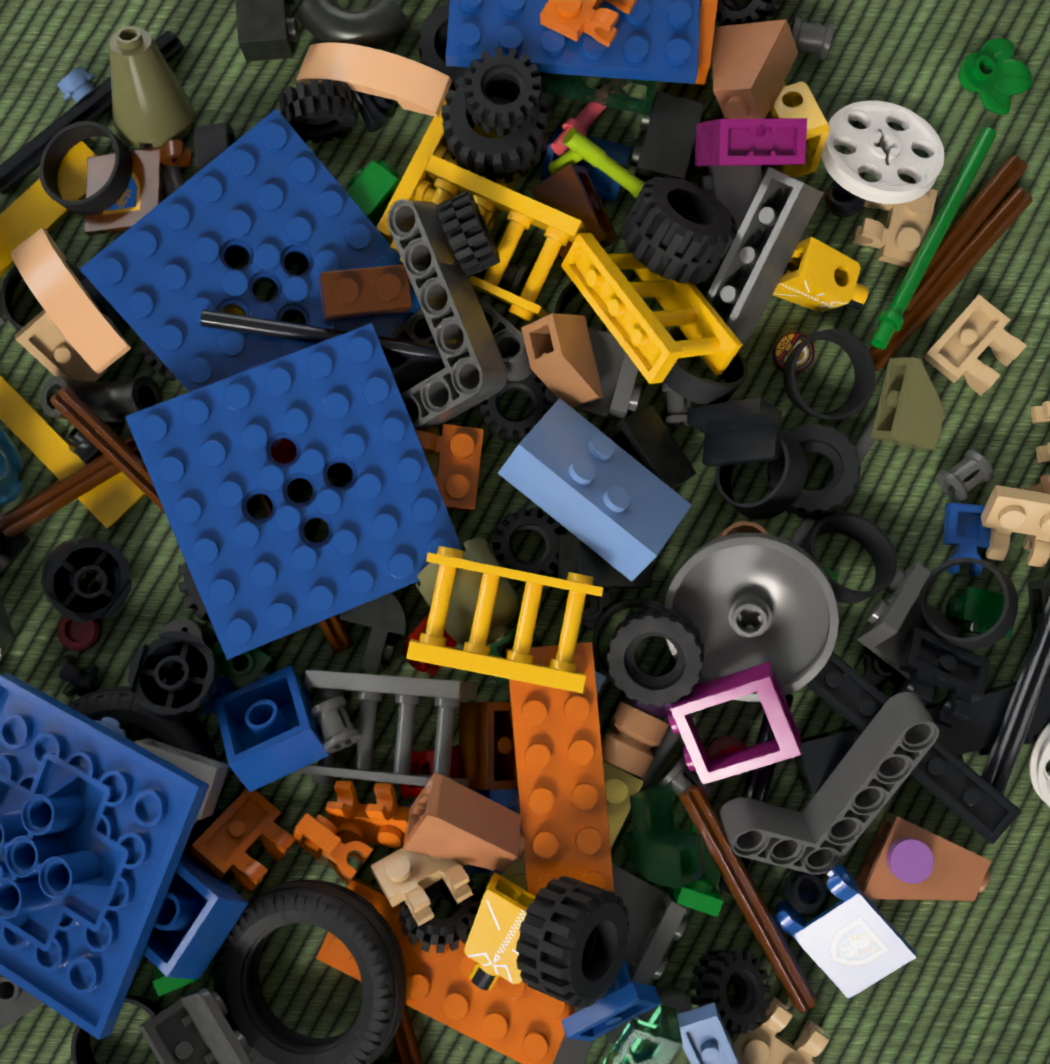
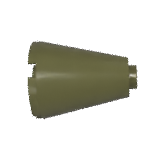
(145, 92)

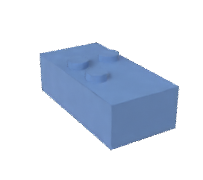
(595, 489)

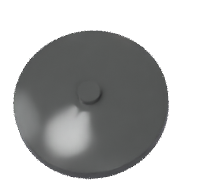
(757, 605)

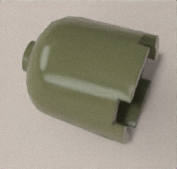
(466, 592)

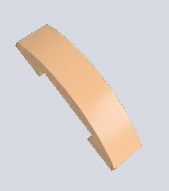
(377, 74)
(68, 302)

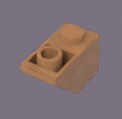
(563, 357)

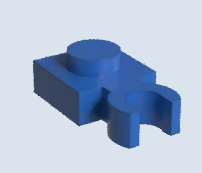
(966, 533)

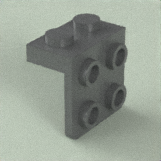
(616, 376)
(898, 613)
(652, 921)
(195, 1032)

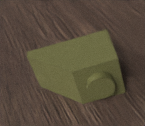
(908, 407)

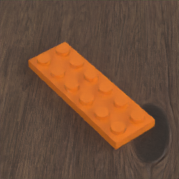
(561, 777)
(506, 1018)

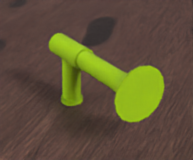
(585, 149)

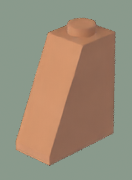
(751, 66)
(463, 826)
(955, 874)

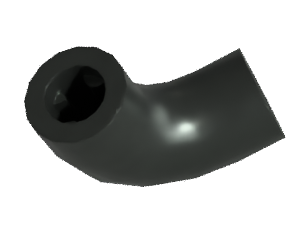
(369, 28)
(107, 399)

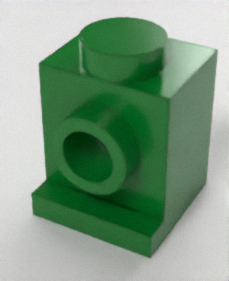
(373, 189)

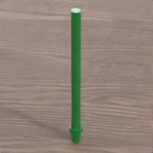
(891, 319)

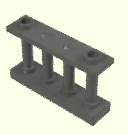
(408, 694)

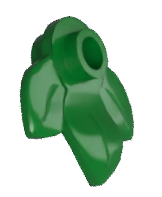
(995, 75)

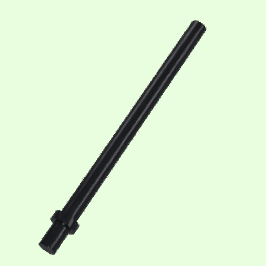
(311, 334)

